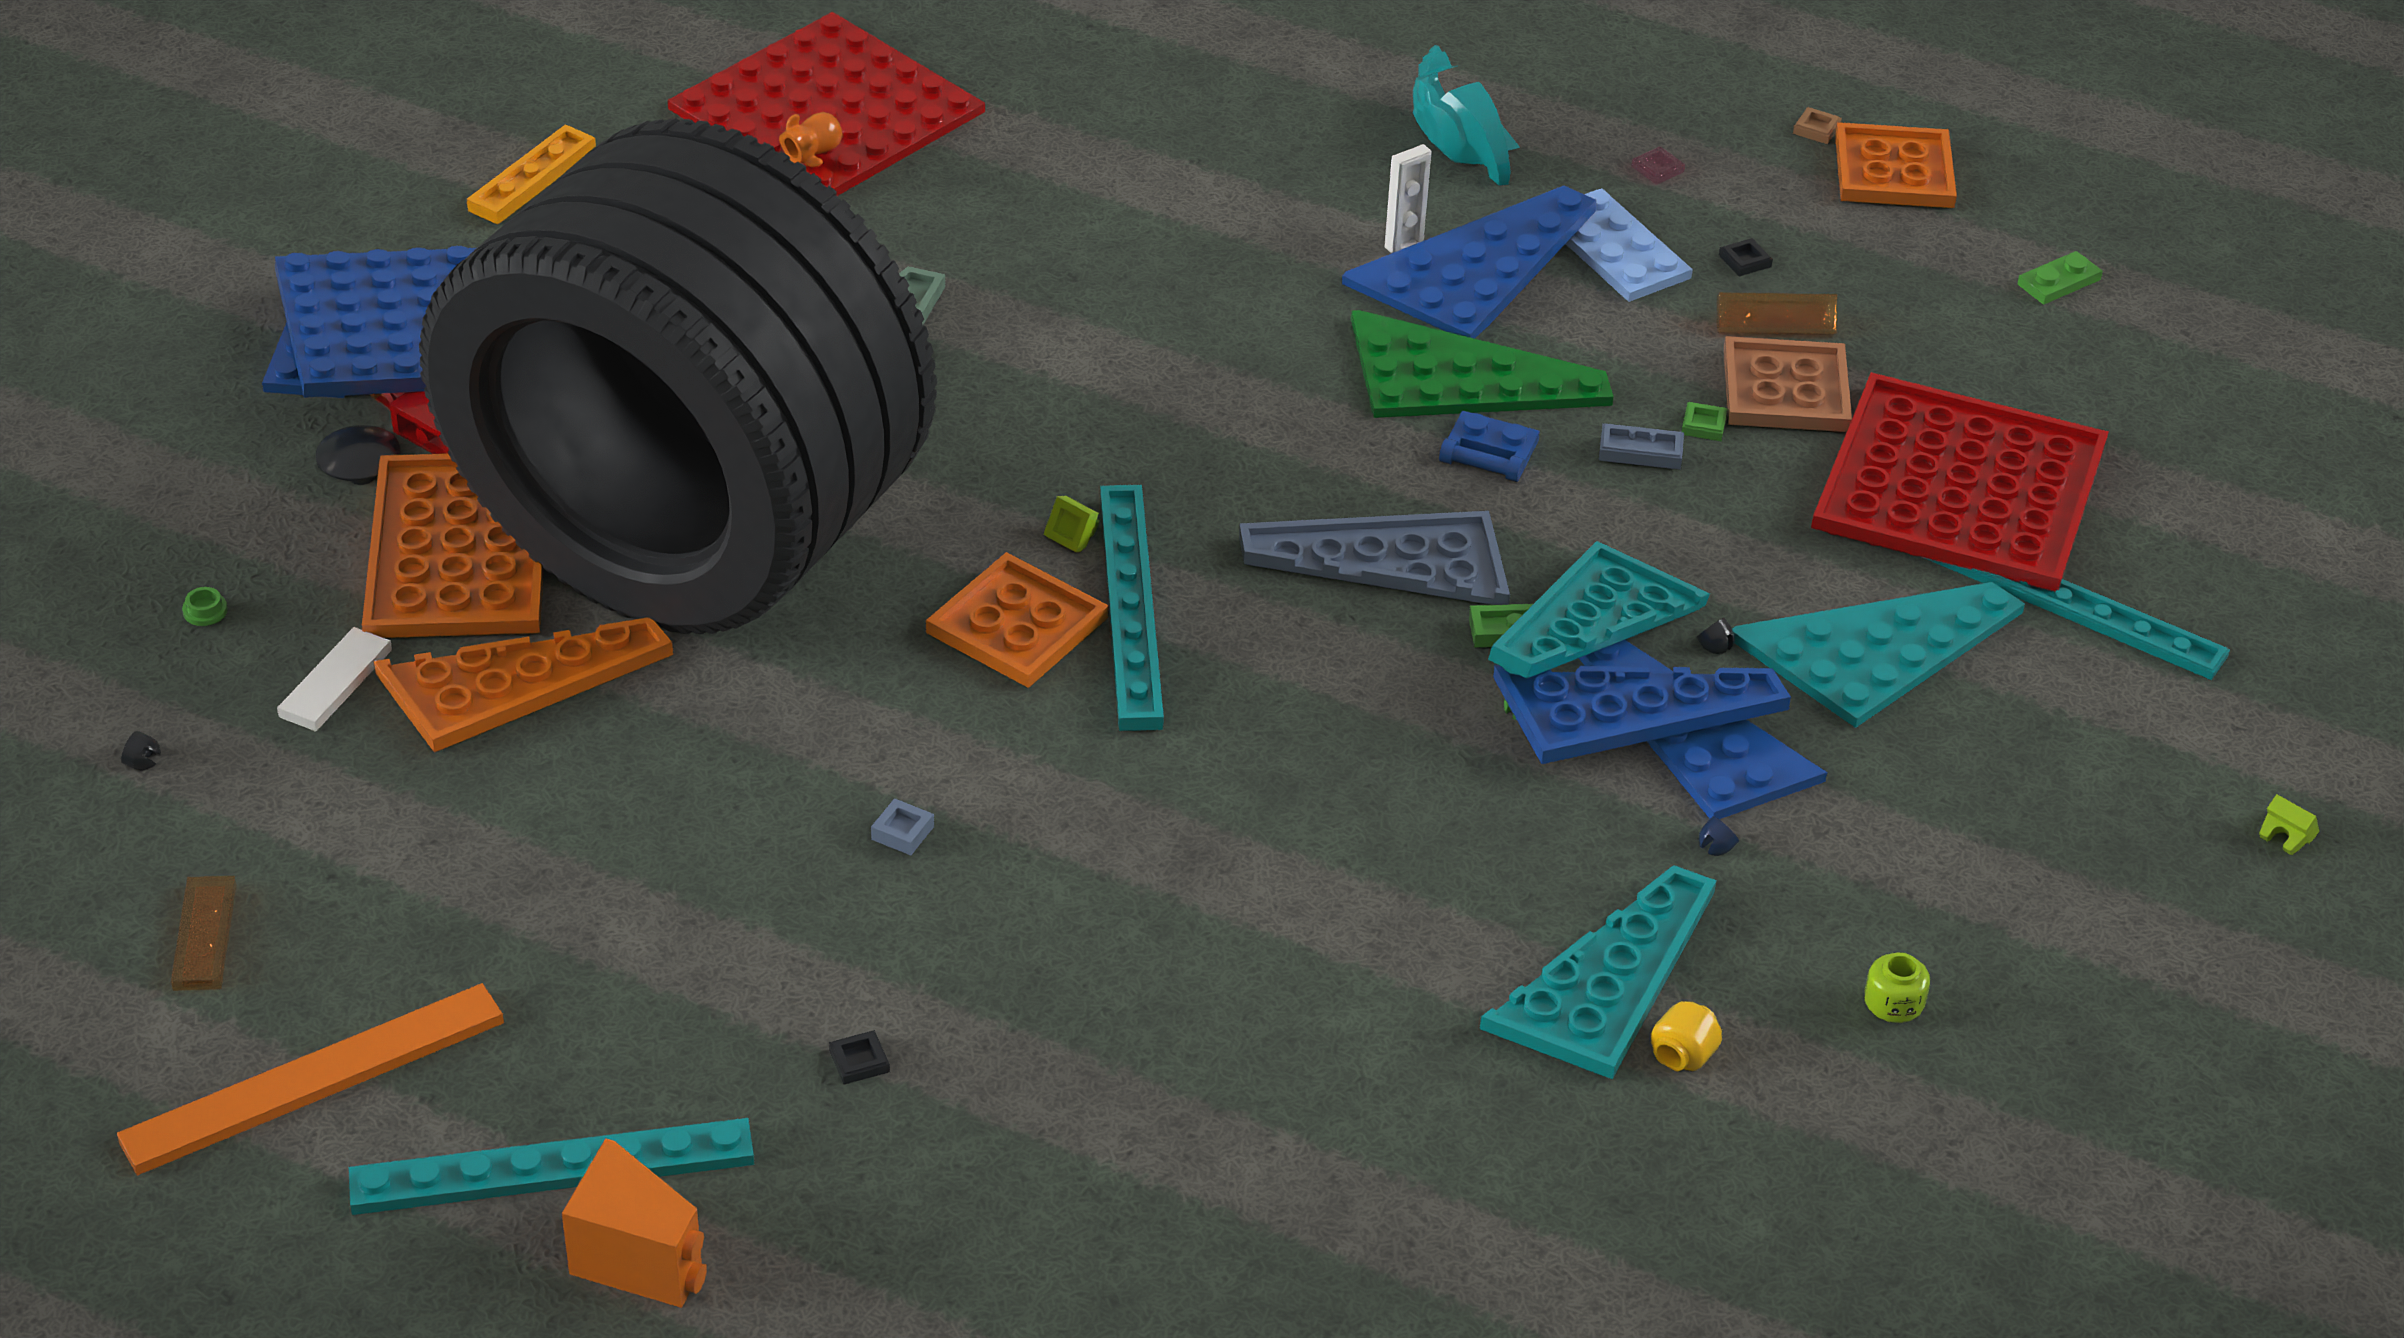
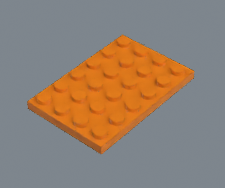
(443, 559)

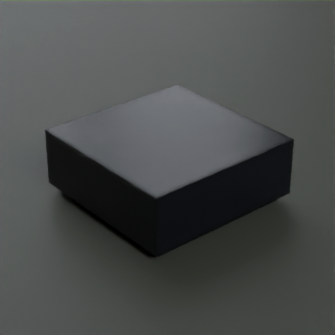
(1745, 257)
(859, 1057)

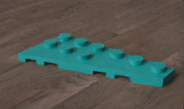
(1592, 607)
(1605, 983)

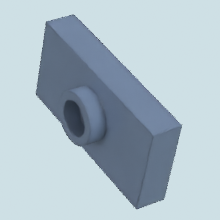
(1641, 446)

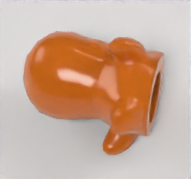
(814, 136)

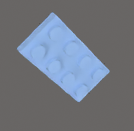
(1626, 251)

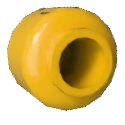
(1686, 1036)

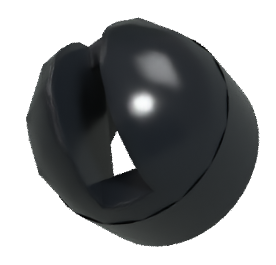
(1717, 637)
(136, 746)

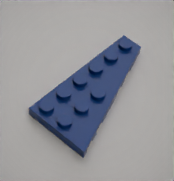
(1628, 705)
(1725, 764)

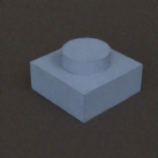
(902, 826)

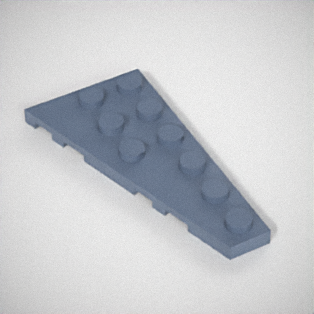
(1418, 553)

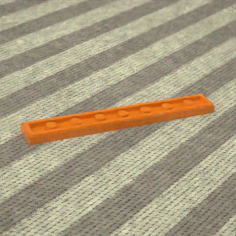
(309, 1079)

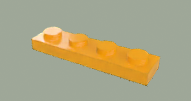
(530, 174)

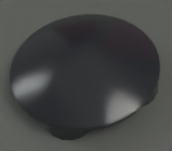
(355, 452)

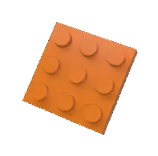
(1895, 165)
(1017, 619)

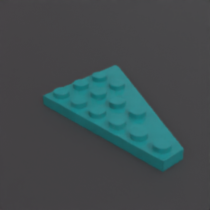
(1880, 650)

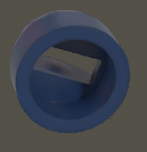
(1720, 834)

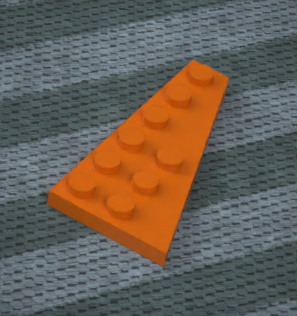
(511, 678)

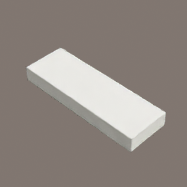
(1407, 198)
(334, 679)

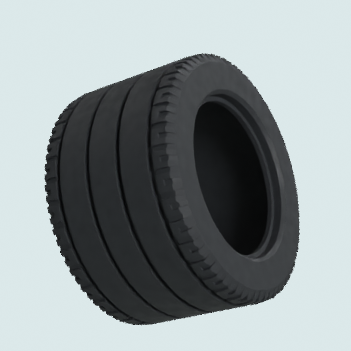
(679, 374)

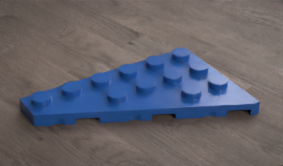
(1478, 268)

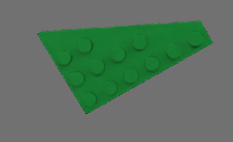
(1440, 372)

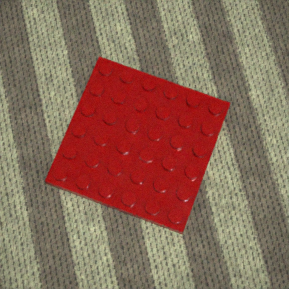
(834, 67)
(1961, 481)

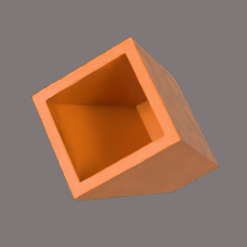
(633, 1230)

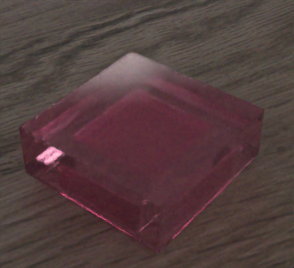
(1658, 165)

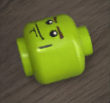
(1897, 987)

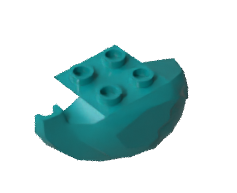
(1462, 120)

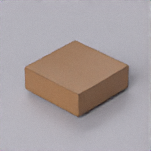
(1816, 125)

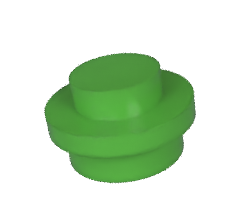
(204, 606)

